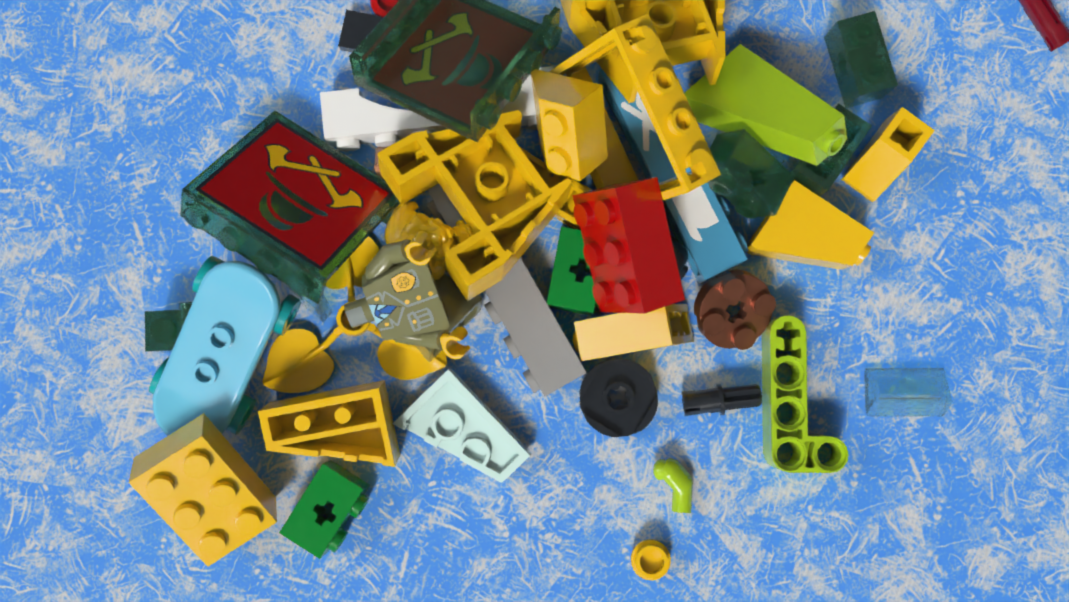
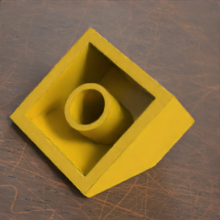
(569, 123)

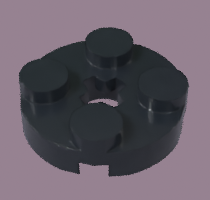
(639, 391)

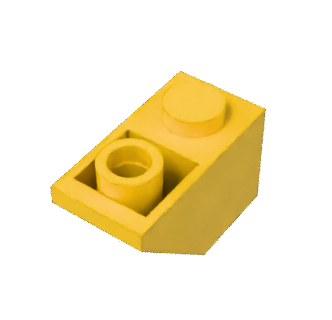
(887, 154)

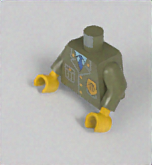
(406, 299)

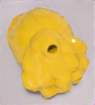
(405, 225)

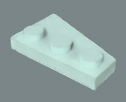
(461, 424)

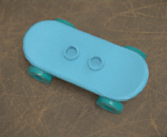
(220, 347)

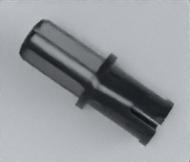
(721, 399)

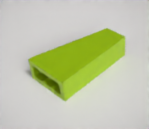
(769, 107)

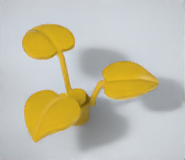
(300, 364)

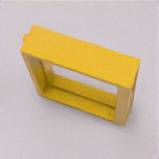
(663, 102)

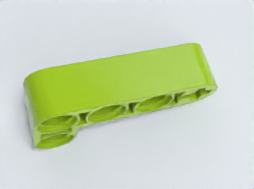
(795, 394)

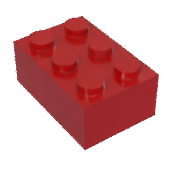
(628, 247)

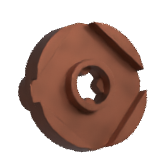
(748, 323)

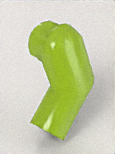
(679, 480)

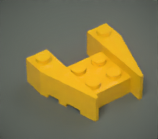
(685, 27)
(490, 188)

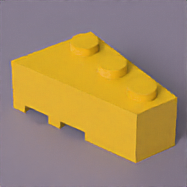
(334, 423)

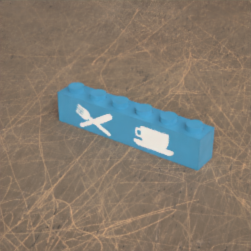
(694, 217)

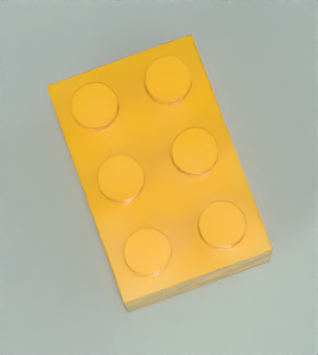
(204, 490)

